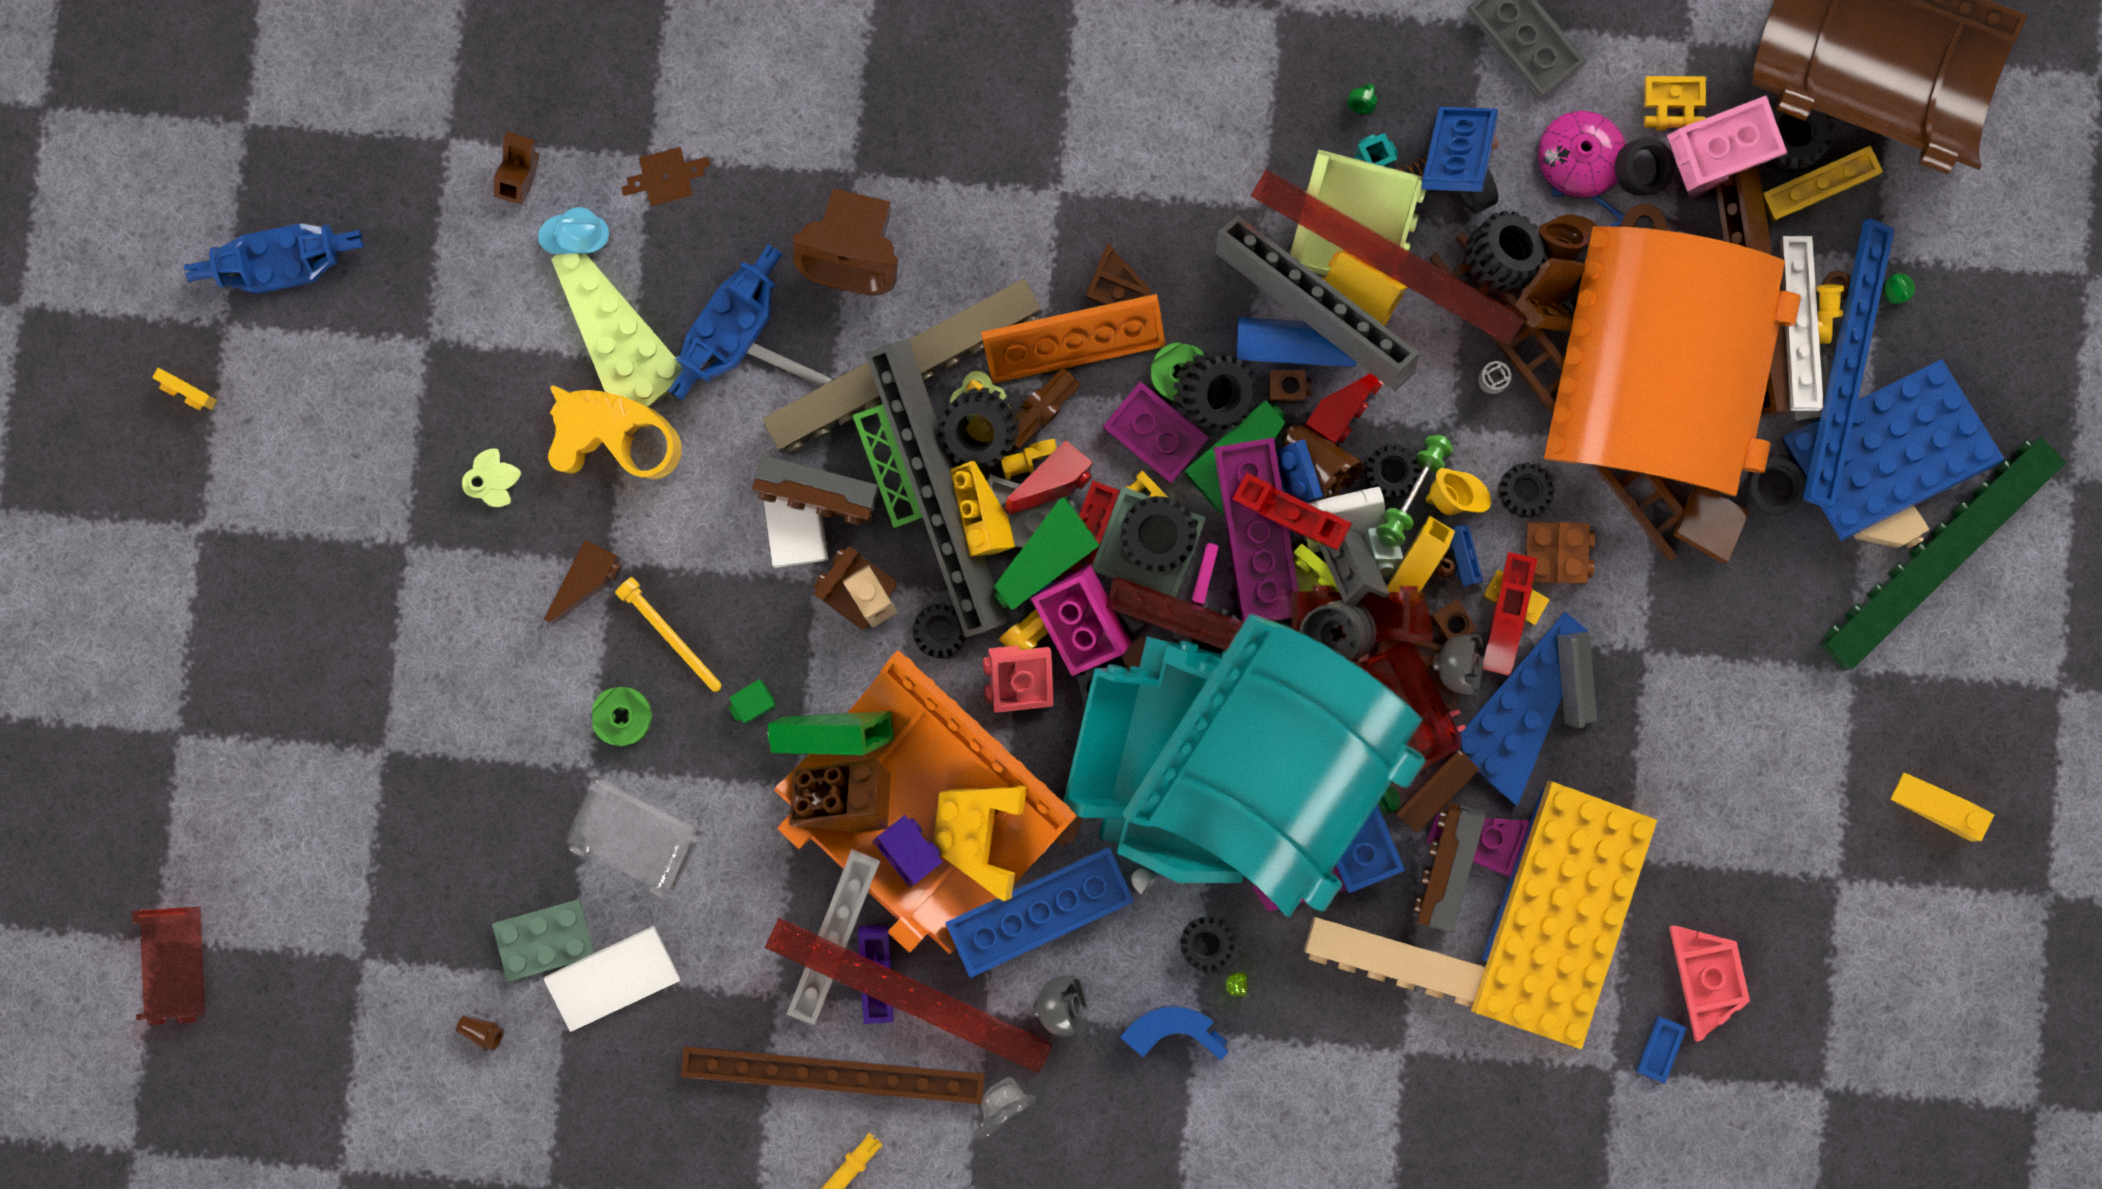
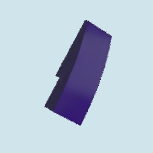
(875, 946)

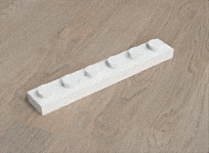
(1803, 338)

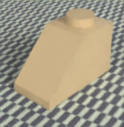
(1897, 530)

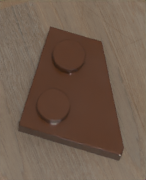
(1115, 280)

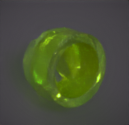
(1237, 984)

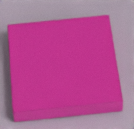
(1204, 574)

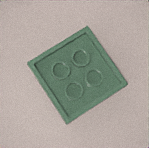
(1156, 534)

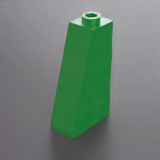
(1260, 424)
(1049, 552)
(831, 733)

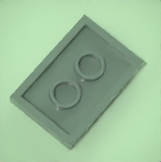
(543, 940)

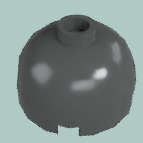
(1460, 664)
(1060, 1006)

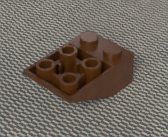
(841, 797)

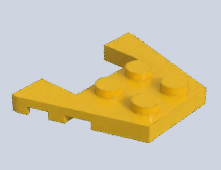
(966, 828)

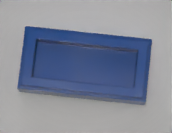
(1661, 1049)

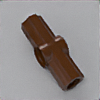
(1044, 405)

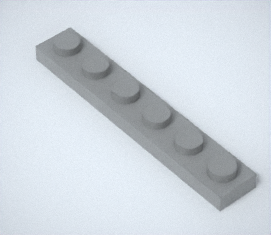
(837, 929)

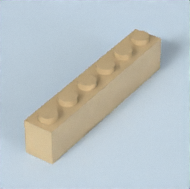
(1393, 959)

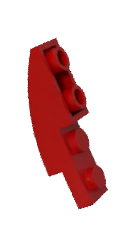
(1509, 613)

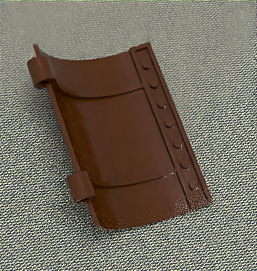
(1891, 67)

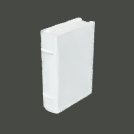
(1361, 508)
(795, 535)

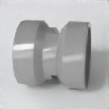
(1490, 380)

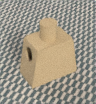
(870, 596)

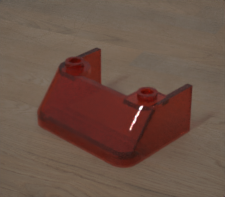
(1396, 617)
(1437, 732)

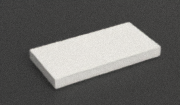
(611, 978)

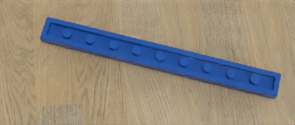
(1848, 364)

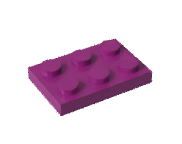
(1155, 432)

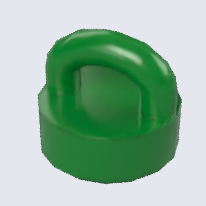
(1363, 99)
(1898, 288)
(1389, 801)

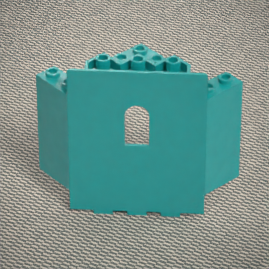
(1119, 740)

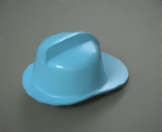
(573, 232)

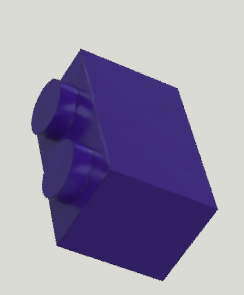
(908, 850)

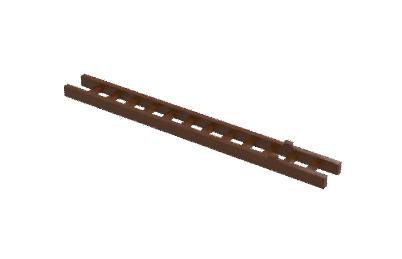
(1544, 395)

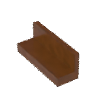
(1436, 790)

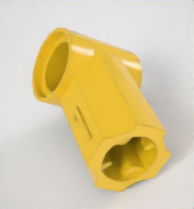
(1025, 634)

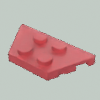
(1709, 978)

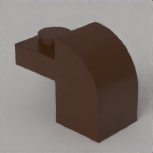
(517, 169)

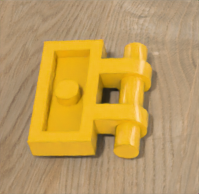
(1673, 92)

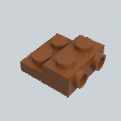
(1560, 552)

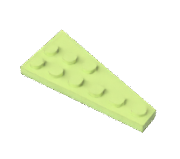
(620, 343)

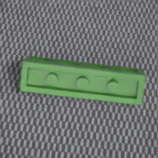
(885, 425)

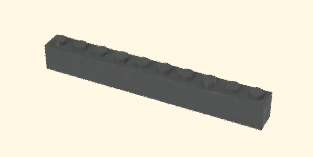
(932, 483)

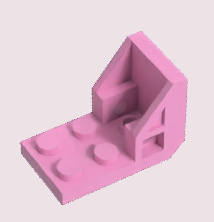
(1725, 145)

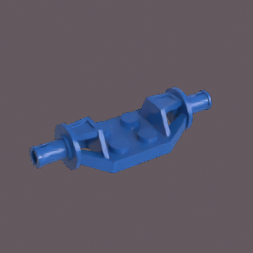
(275, 258)
(727, 324)

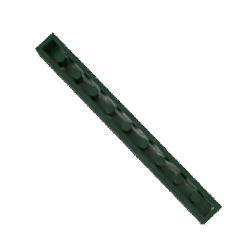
(1942, 553)

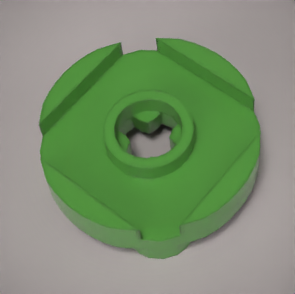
(1164, 364)
(604, 716)

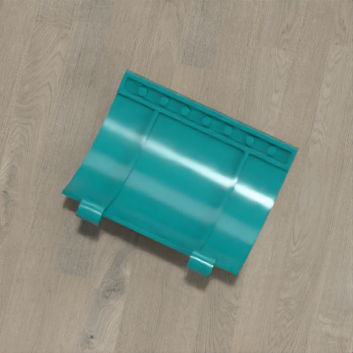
(1280, 762)

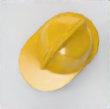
(1458, 492)

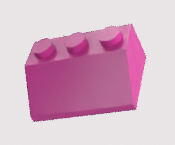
(1080, 621)

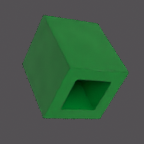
(751, 702)

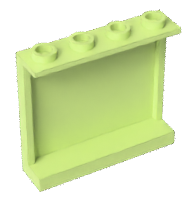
(1364, 191)

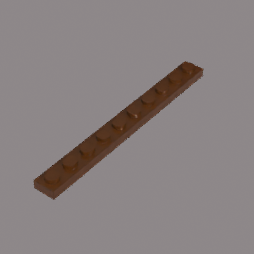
(832, 1075)

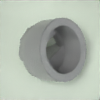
(1142, 880)

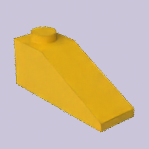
(1942, 807)

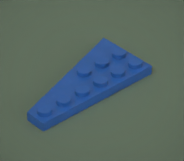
(1516, 718)

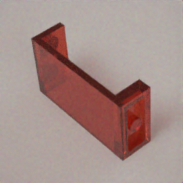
(171, 964)

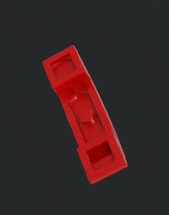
(1292, 512)

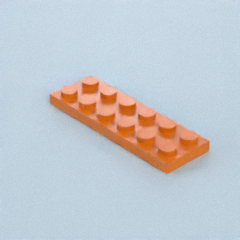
(1074, 338)

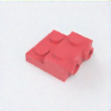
(1018, 678)

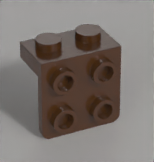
(1543, 296)
(834, 592)

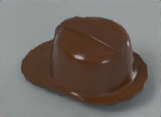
(1566, 236)

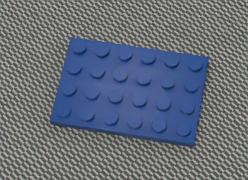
(1902, 449)

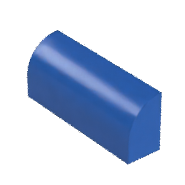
(1286, 343)

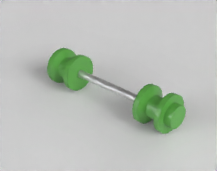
(1398, 520)

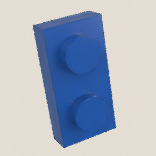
(1467, 566)

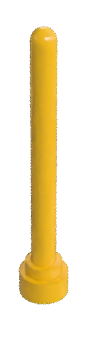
(632, 594)

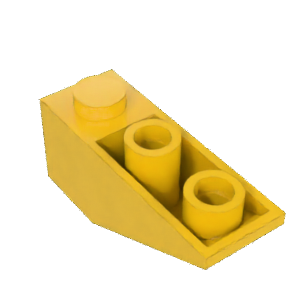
(982, 516)

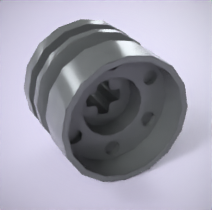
(1358, 624)

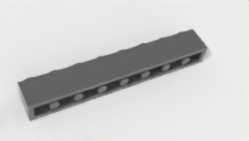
(1317, 303)

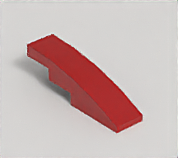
(1096, 515)

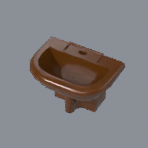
(849, 246)

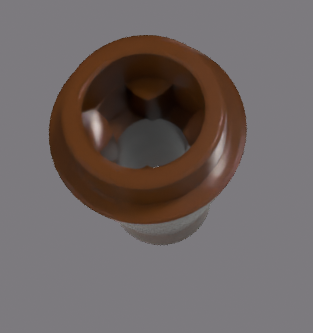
(481, 1032)

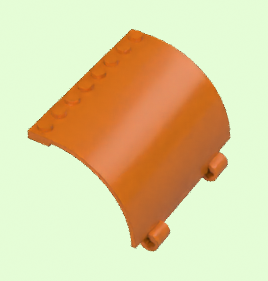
(1670, 357)
(934, 752)

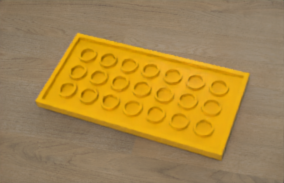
(1564, 915)

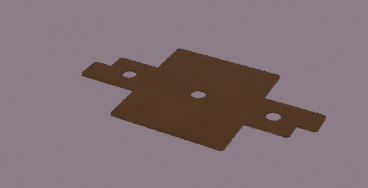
(661, 163)

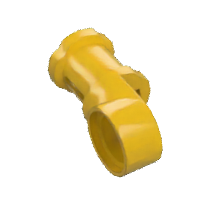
(1828, 308)
(1022, 461)

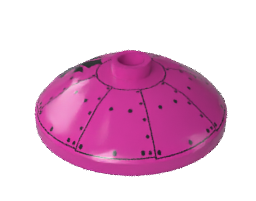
(1570, 167)

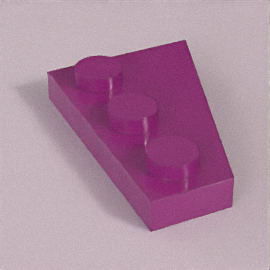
(1497, 843)

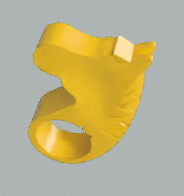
(594, 417)

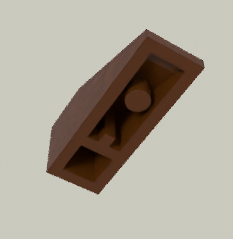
(586, 577)

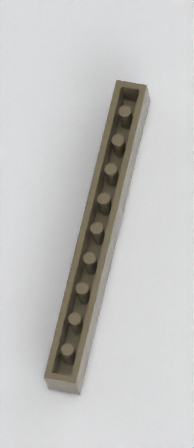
(932, 349)

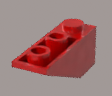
(1337, 409)

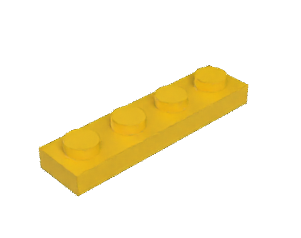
(1821, 183)

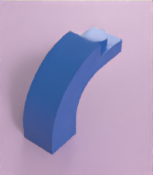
(1167, 1020)

